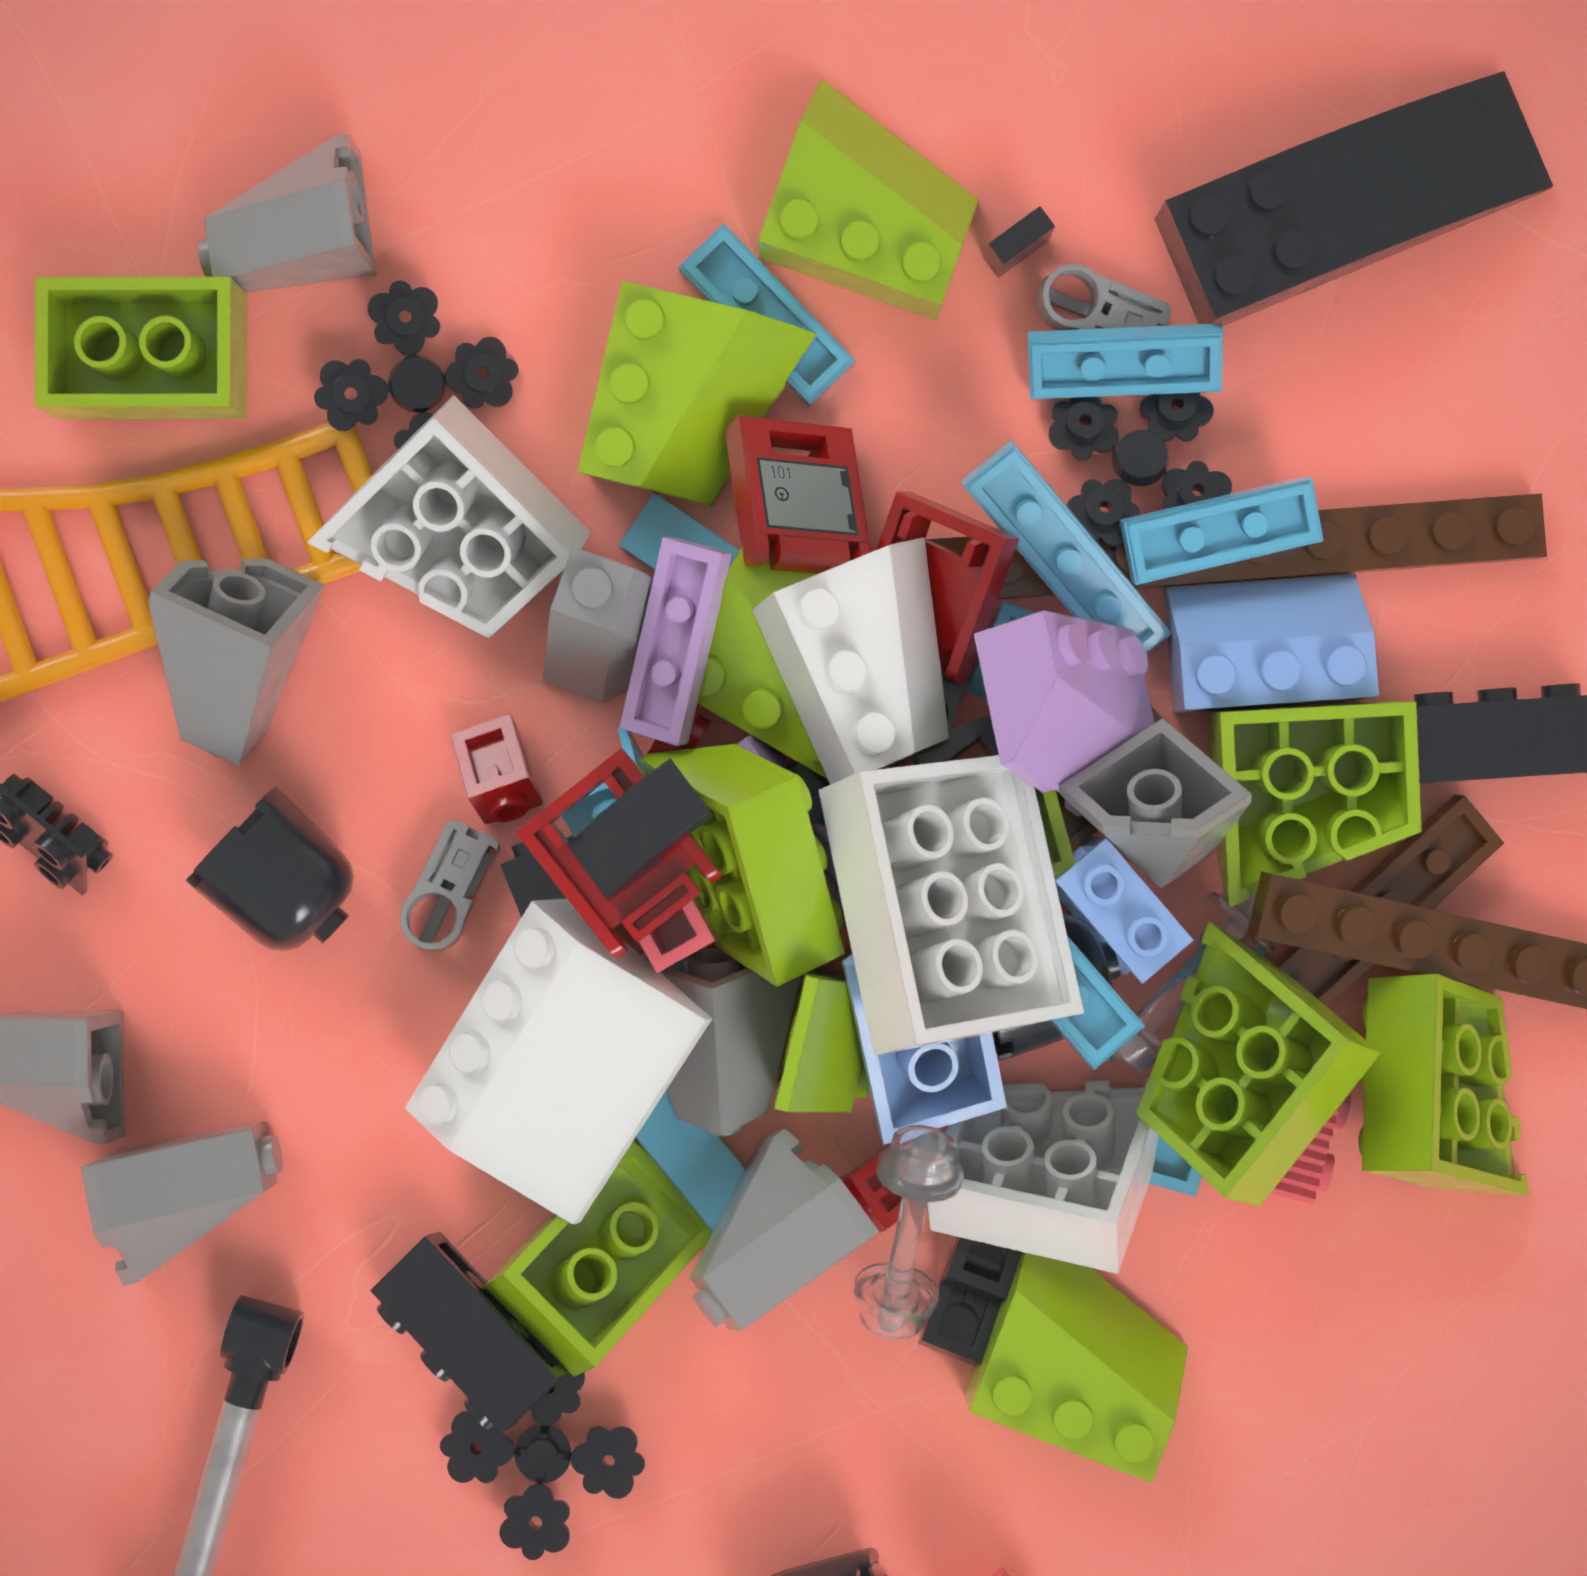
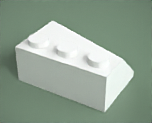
(456, 523)
(861, 658)
(1053, 1174)

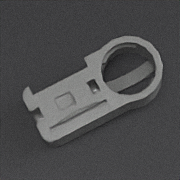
(1110, 306)
(452, 874)

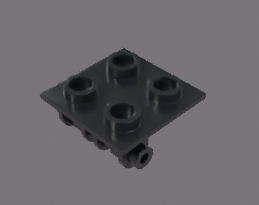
(59, 857)

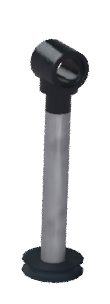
(257, 1350)

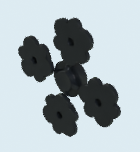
(415, 380)
(1136, 458)
(543, 1457)

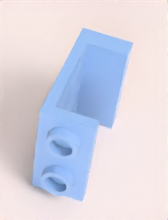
(1120, 909)

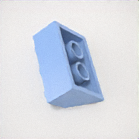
(1269, 643)
(930, 1082)

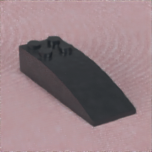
(1350, 199)

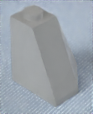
(295, 225)
(595, 626)
(230, 647)
(1158, 801)
(739, 1054)
(65, 1070)
(174, 1191)
(776, 1234)

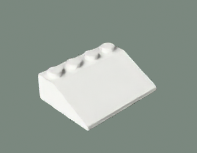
(948, 902)
(557, 1061)

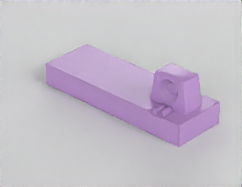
(675, 640)

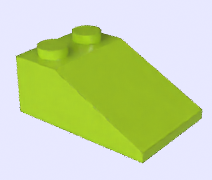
(823, 1051)
(594, 1279)

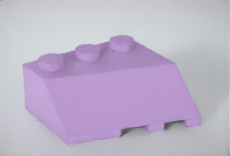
(1062, 693)

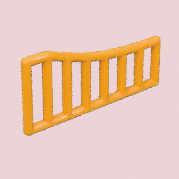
(165, 491)

